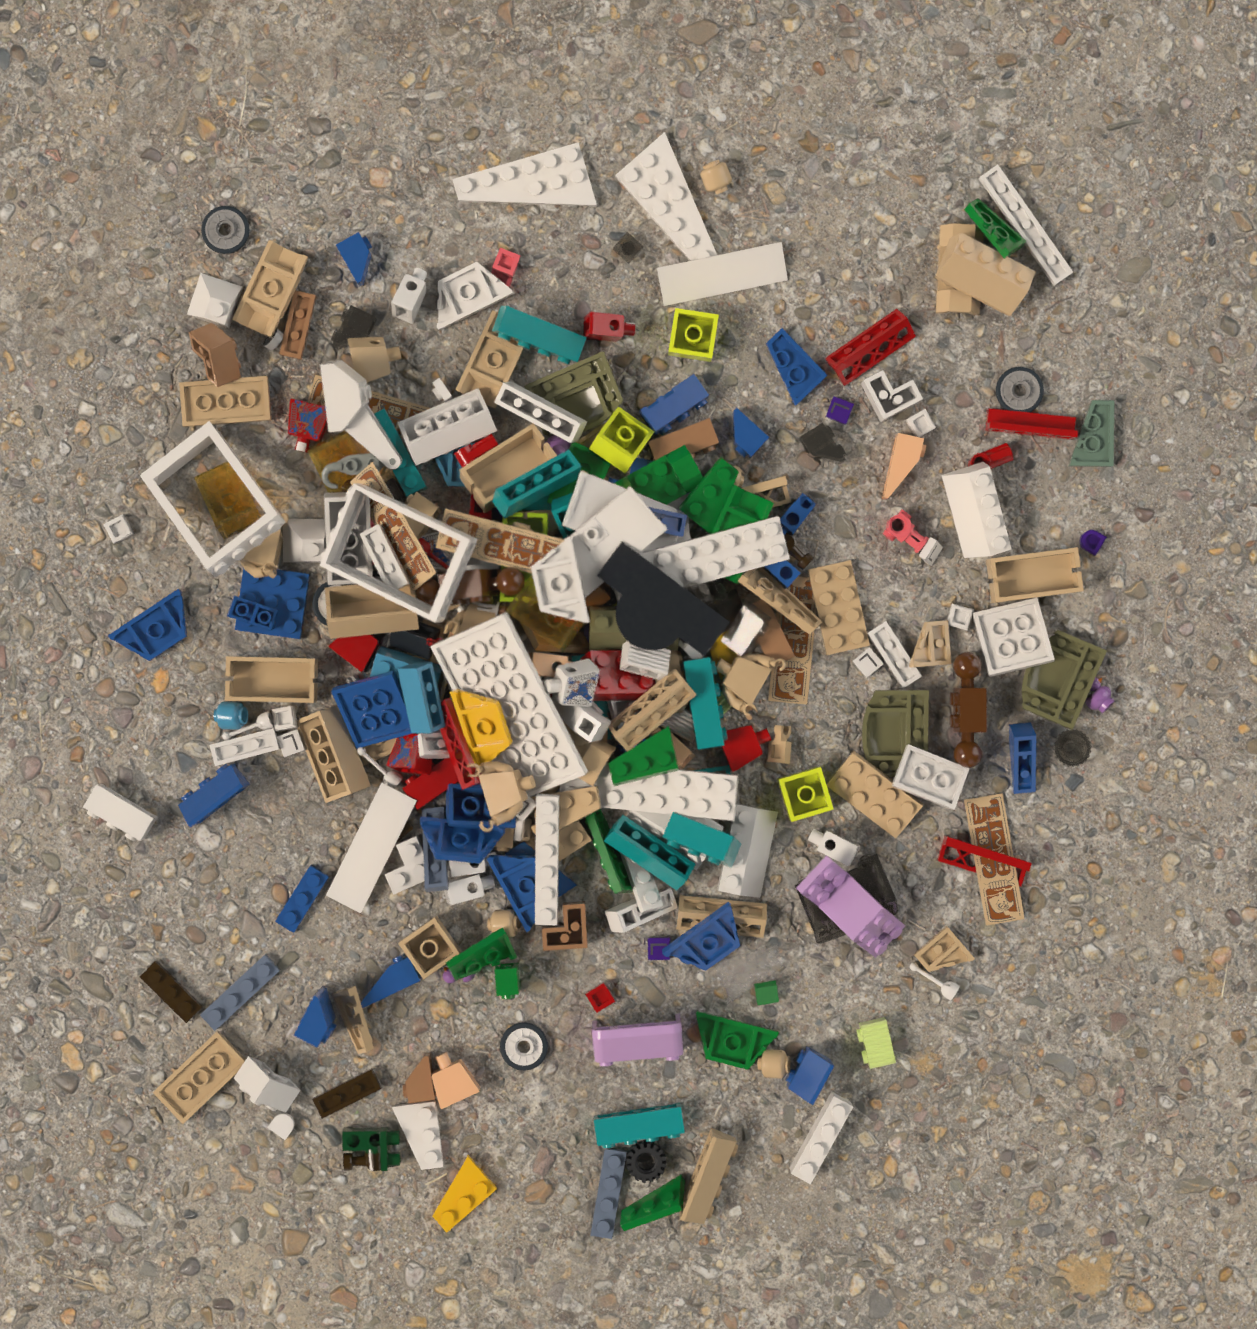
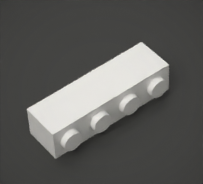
(540, 412)
(821, 1137)

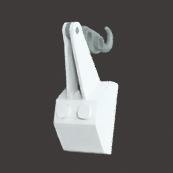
(348, 410)

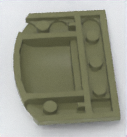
(582, 389)
(1061, 687)
(893, 722)

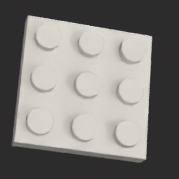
(1013, 637)

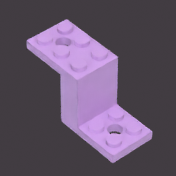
(851, 907)

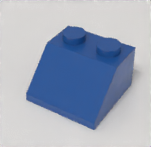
(809, 1074)

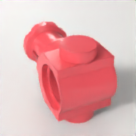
(906, 532)

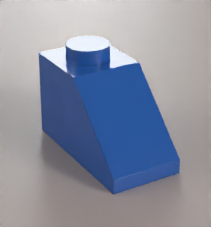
(356, 256)
(746, 435)

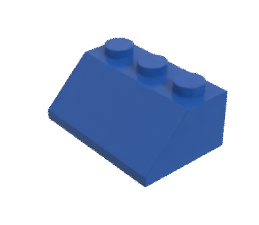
(212, 794)
(469, 808)
(318, 1020)

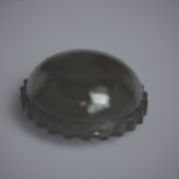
(1072, 748)

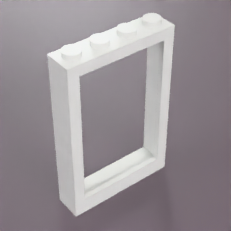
(340, 534)
(244, 542)

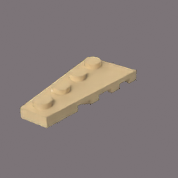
(773, 592)

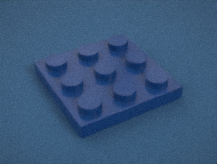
(284, 593)
(373, 709)

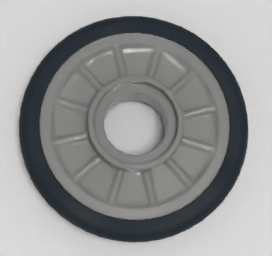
(211, 229)
(1026, 378)

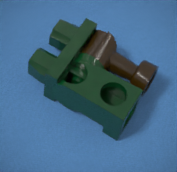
(375, 1143)

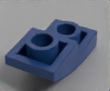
(252, 613)

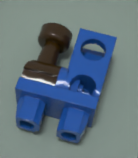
(783, 570)

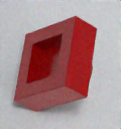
(600, 997)

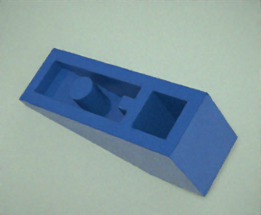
(1023, 757)
(396, 977)

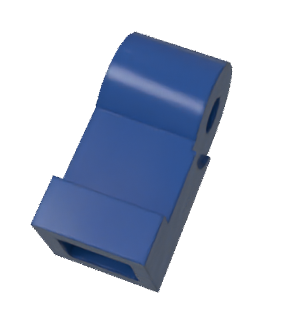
(796, 514)

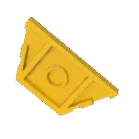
(482, 725)

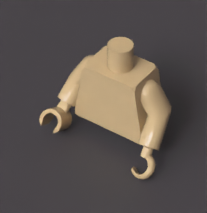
(264, 559)
(468, 618)
(745, 679)
(503, 790)

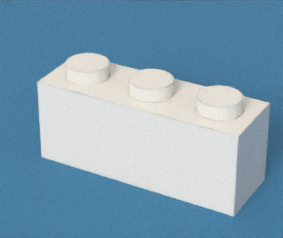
(119, 812)

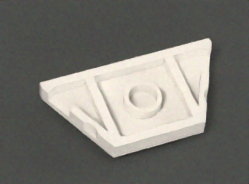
(468, 293)
(560, 584)

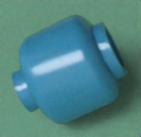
(231, 715)

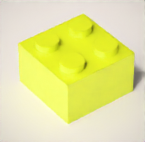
(693, 334)
(621, 440)
(805, 793)

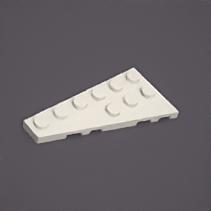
(541, 179)
(663, 193)

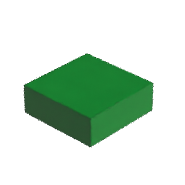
(766, 992)

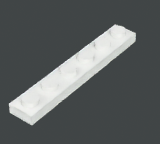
(1025, 225)
(547, 859)

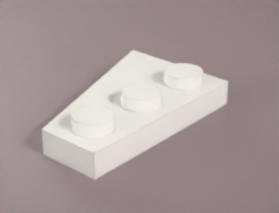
(422, 1132)

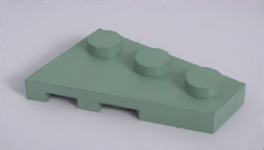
(1096, 437)

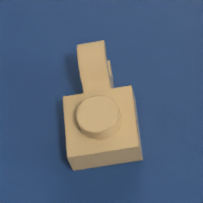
(779, 749)

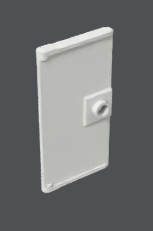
(594, 494)
(622, 520)

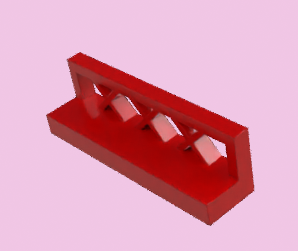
(869, 343)
(1031, 424)
(457, 746)
(983, 852)

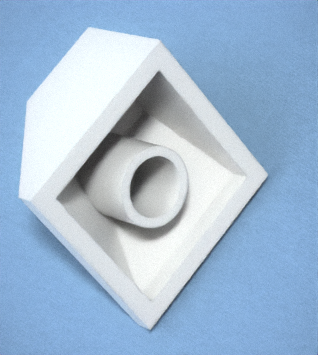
(214, 300)
(303, 540)

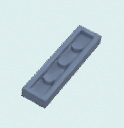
(434, 870)
(240, 992)
(608, 1193)

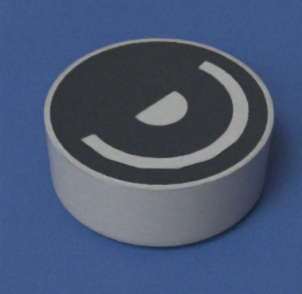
(272, 342)

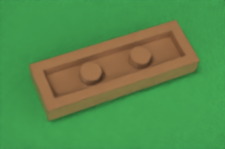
(297, 325)

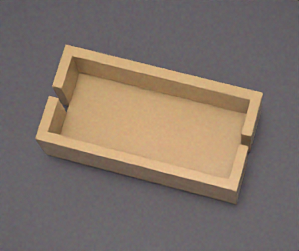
(505, 463)
(1034, 575)
(358, 612)
(271, 679)

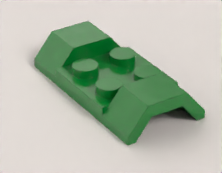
(665, 477)
(740, 510)

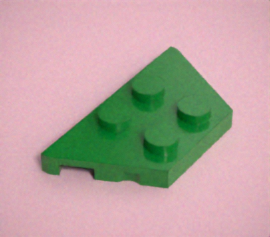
(732, 1040)

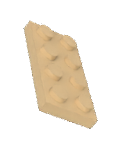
(231, 403)
(838, 607)
(873, 794)
(200, 1077)

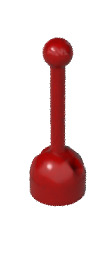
(427, 549)

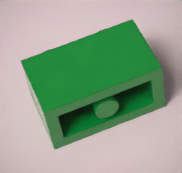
(507, 980)

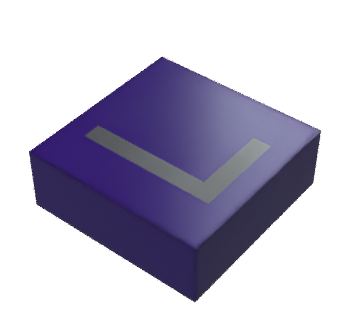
(839, 410)
(655, 947)

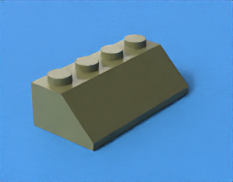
(605, 632)

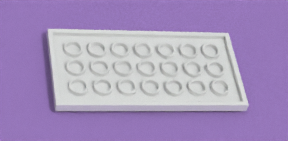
(496, 665)

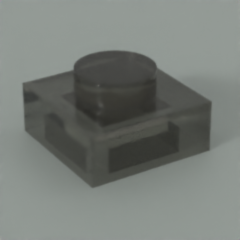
(628, 247)

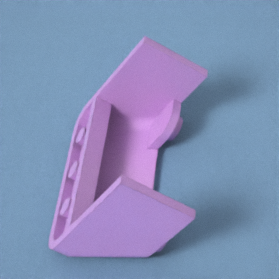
(637, 1041)

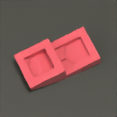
(505, 266)

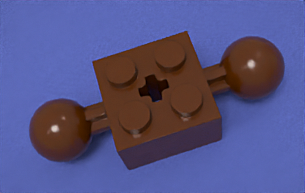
(476, 586)
(968, 709)

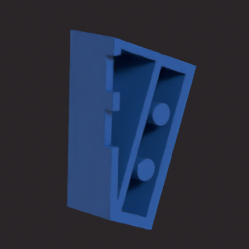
(675, 405)

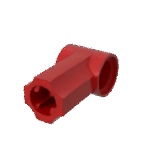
(471, 452)
(995, 456)

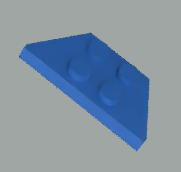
(155, 628)
(457, 842)
(517, 879)
(707, 940)

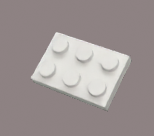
(930, 777)

